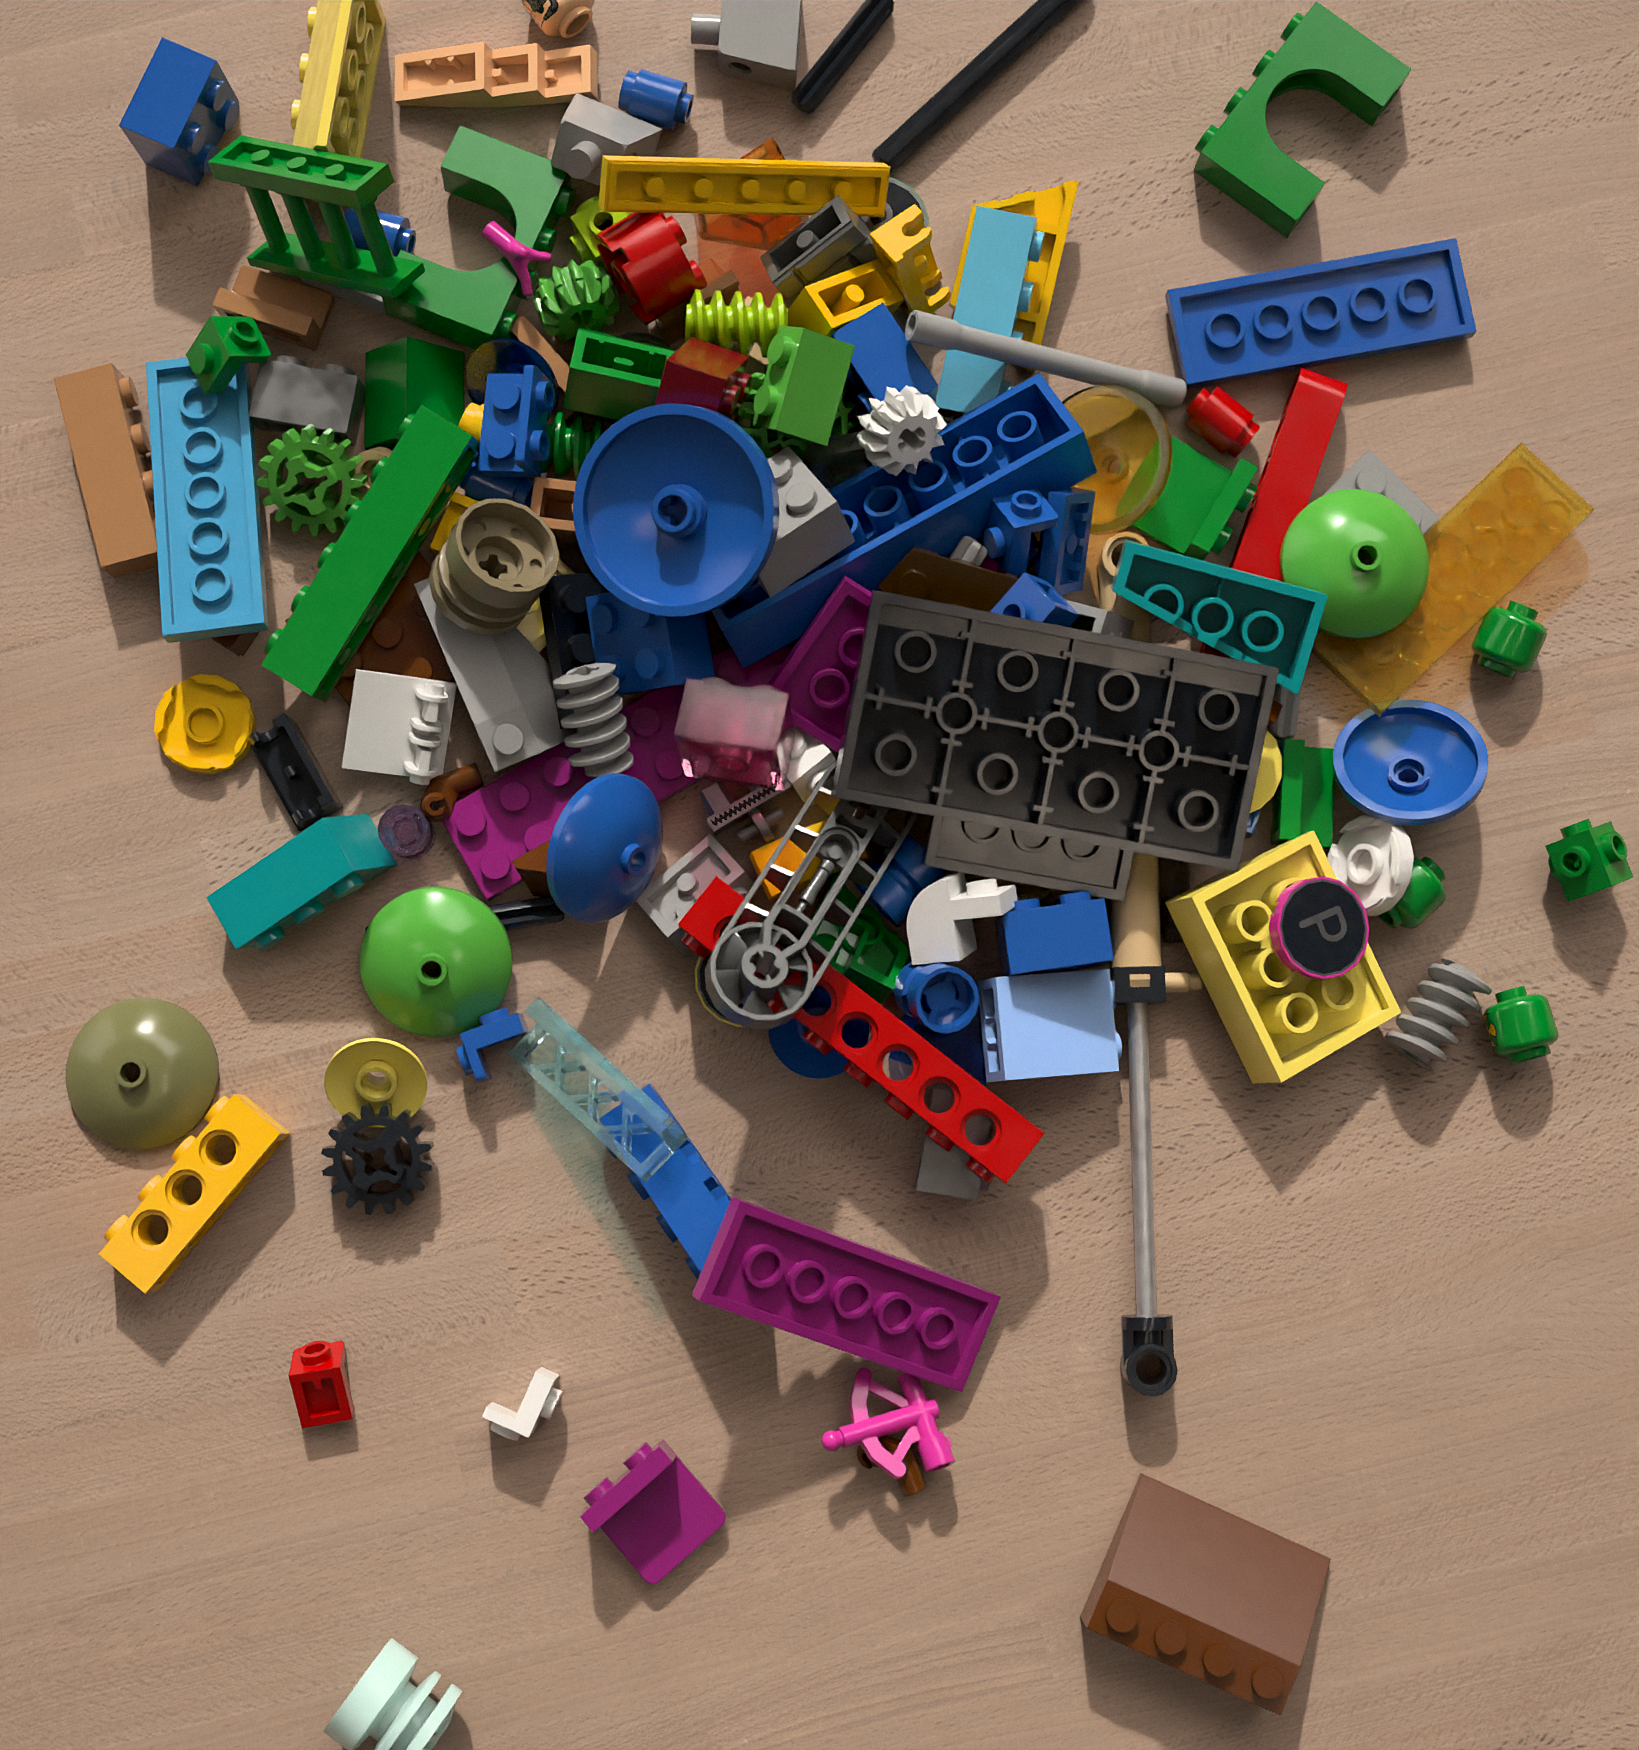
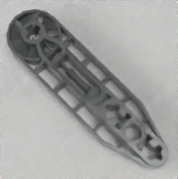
(752, 944)

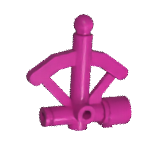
(915, 1414)

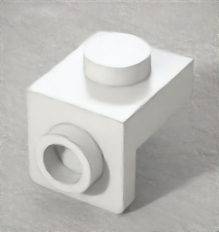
(808, 764)
(538, 1402)

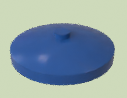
(676, 510)

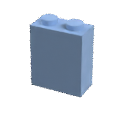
(1048, 1025)

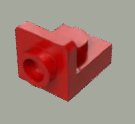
(321, 1384)

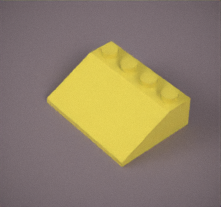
(338, 76)
(1270, 1012)

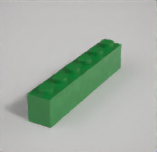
(371, 553)

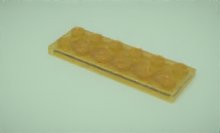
(1474, 563)

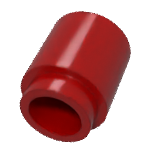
(1221, 421)

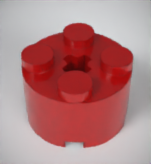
(649, 264)

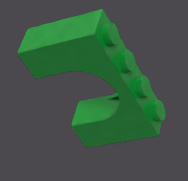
(1319, 56)
(484, 302)

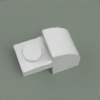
(943, 912)

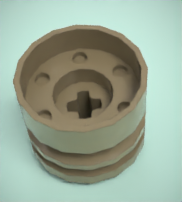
(493, 566)

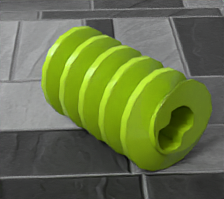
(735, 321)

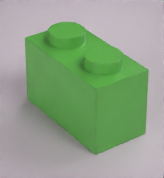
(802, 384)

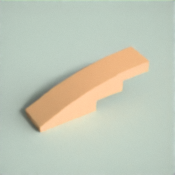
(495, 78)

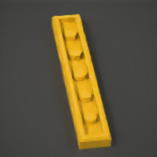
(739, 185)

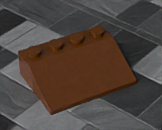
(1208, 1594)

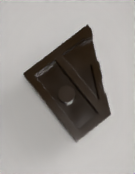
(947, 580)

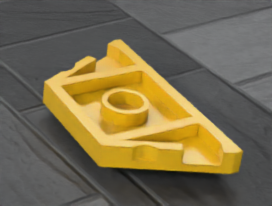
(1053, 214)

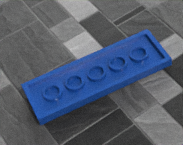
(1320, 313)

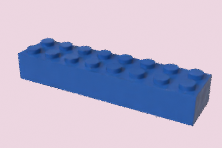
(993, 451)

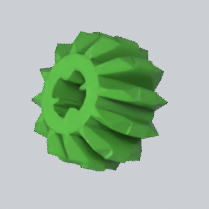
(576, 299)

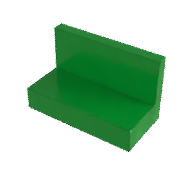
(1304, 794)

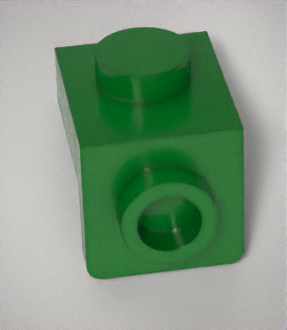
(222, 349)

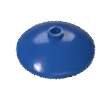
(1412, 744)
(604, 848)

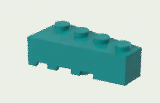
(1225, 607)

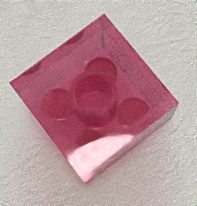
(735, 733)

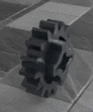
(357, 1146)

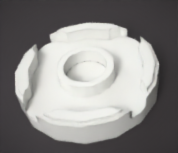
(1373, 862)

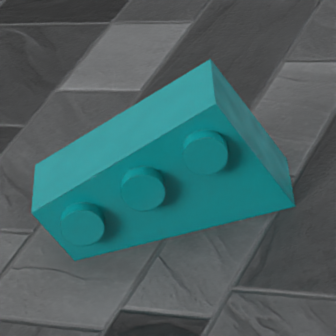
(300, 880)

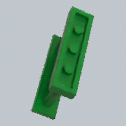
(331, 182)

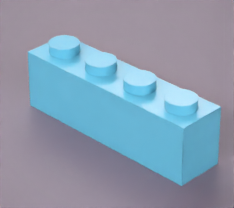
(990, 300)

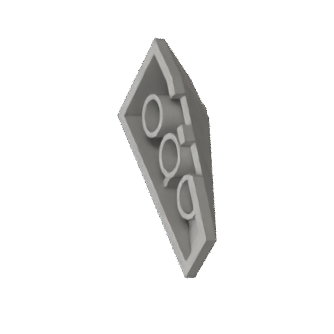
(502, 686)

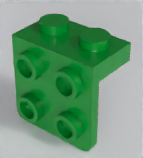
(1197, 503)

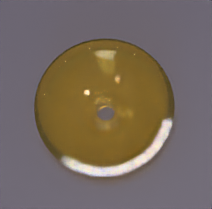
(1124, 428)

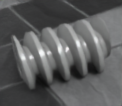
(596, 719)
(1436, 1013)

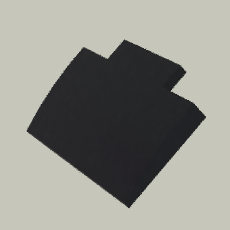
(1051, 744)

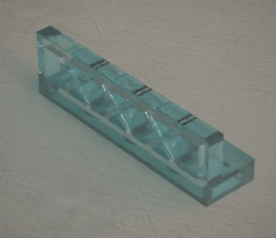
(600, 1072)

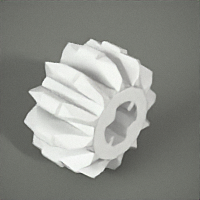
(901, 430)

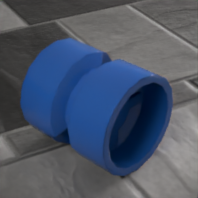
(901, 881)
(937, 996)

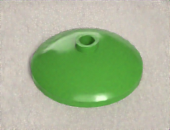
(1323, 556)
(441, 928)

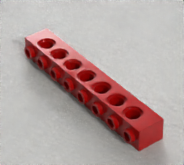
(1012, 1133)

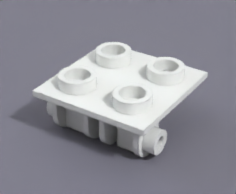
(399, 725)

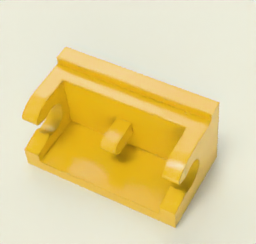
(908, 259)

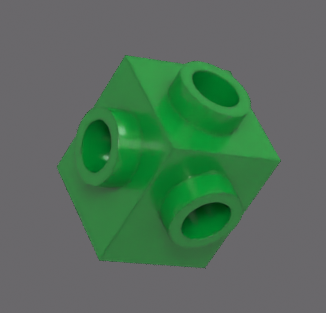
(1588, 859)

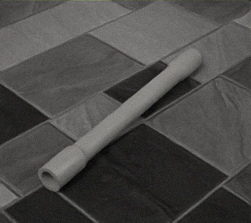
(952, 335)

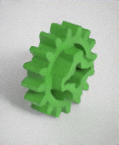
(306, 462)

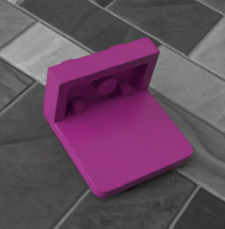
(654, 1511)

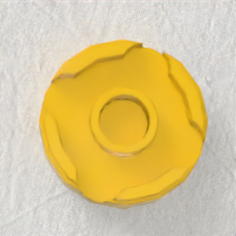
(205, 724)

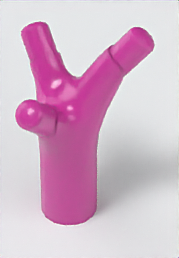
(515, 252)

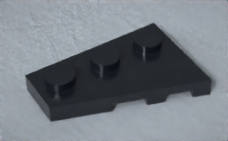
(568, 625)

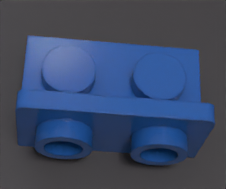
(515, 424)
(1065, 547)

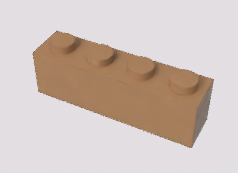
(111, 466)

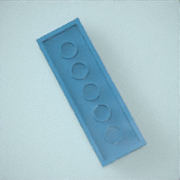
(205, 505)

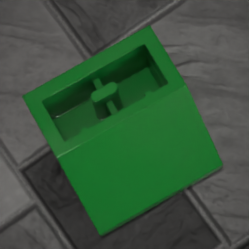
(613, 374)

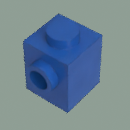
(1036, 601)

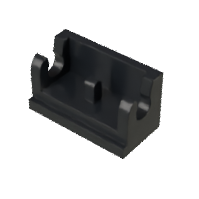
(295, 772)

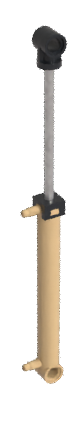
(1140, 982)

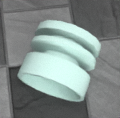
(392, 1707)

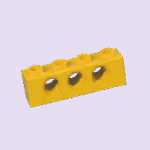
(129, 1241)

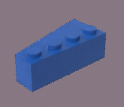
(682, 1189)

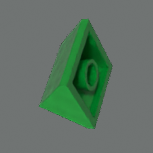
(404, 378)

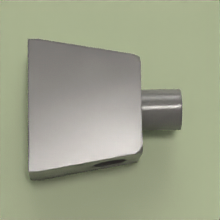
(754, 39)
(598, 130)

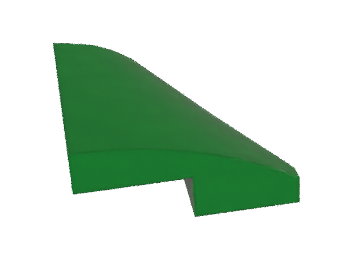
(869, 952)

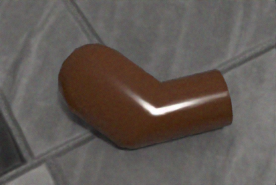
(446, 789)
(912, 1480)

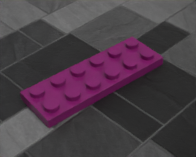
(845, 1294)

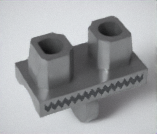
(727, 813)

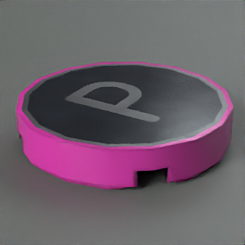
(1319, 928)

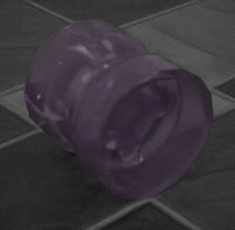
(415, 836)

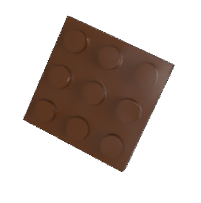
(400, 637)

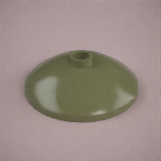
(175, 1079)

